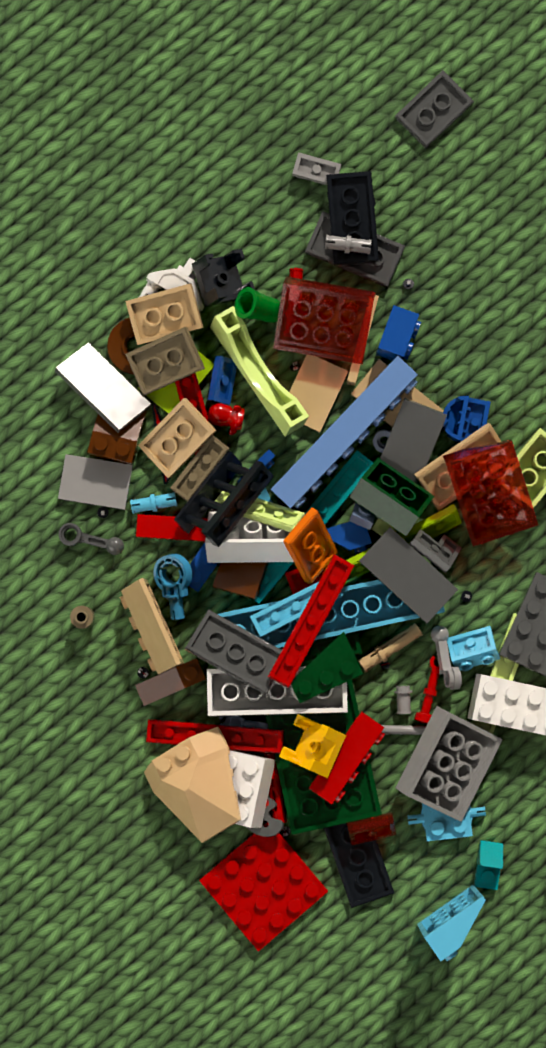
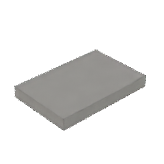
(95, 482)

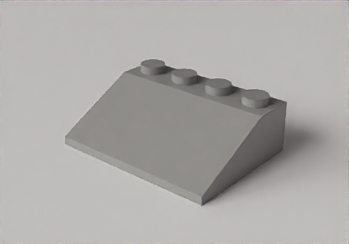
(448, 764)

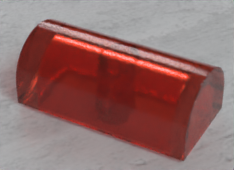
(371, 828)

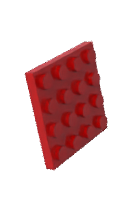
(263, 887)

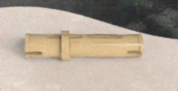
(395, 644)

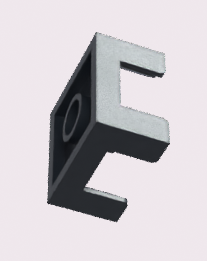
(219, 277)

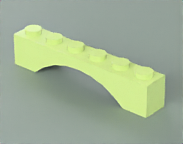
(279, 403)

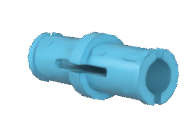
(153, 502)

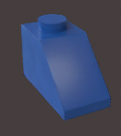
(350, 536)

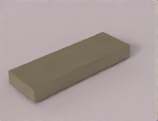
(199, 468)

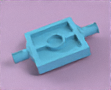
(441, 826)

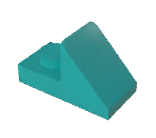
(489, 865)

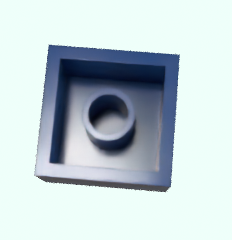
(397, 334)

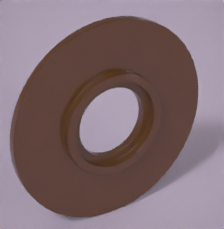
(118, 345)

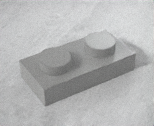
(314, 168)

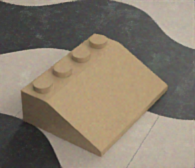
(151, 625)

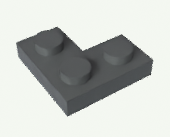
(439, 553)

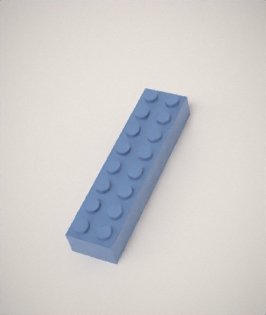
(345, 432)

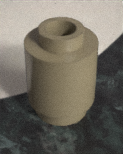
(89, 620)

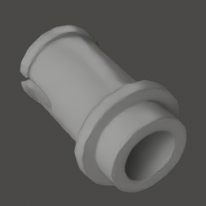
(403, 699)

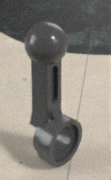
(113, 545)

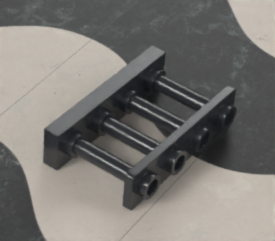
(235, 505)

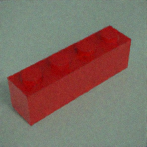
(354, 750)

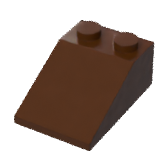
(116, 446)

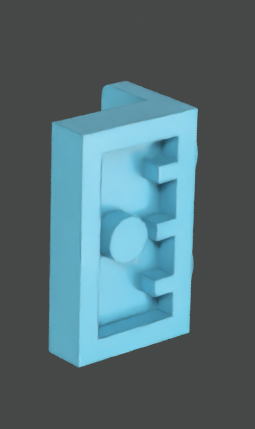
(473, 649)

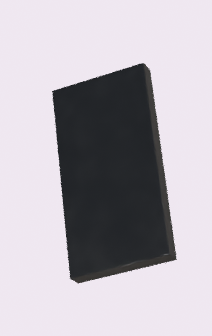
(352, 214)
(359, 867)

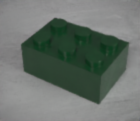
(391, 496)

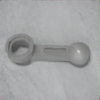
(452, 674)

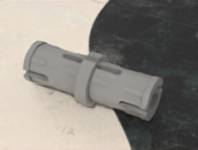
(348, 244)

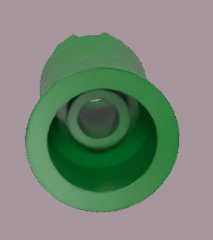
(254, 305)

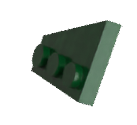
(328, 670)

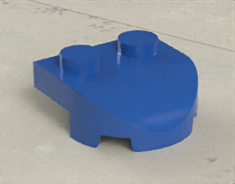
(465, 417)

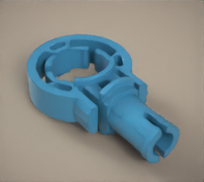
(173, 591)

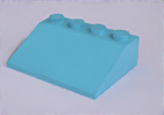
(450, 924)

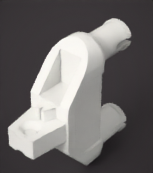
(173, 278)

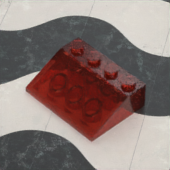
(324, 320)
(490, 491)

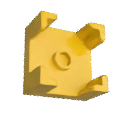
(316, 748)

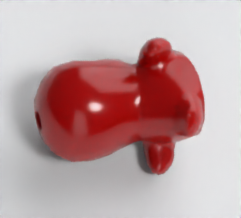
(224, 415)

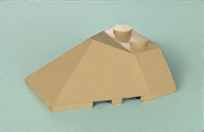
(197, 783)

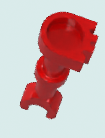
(430, 692)

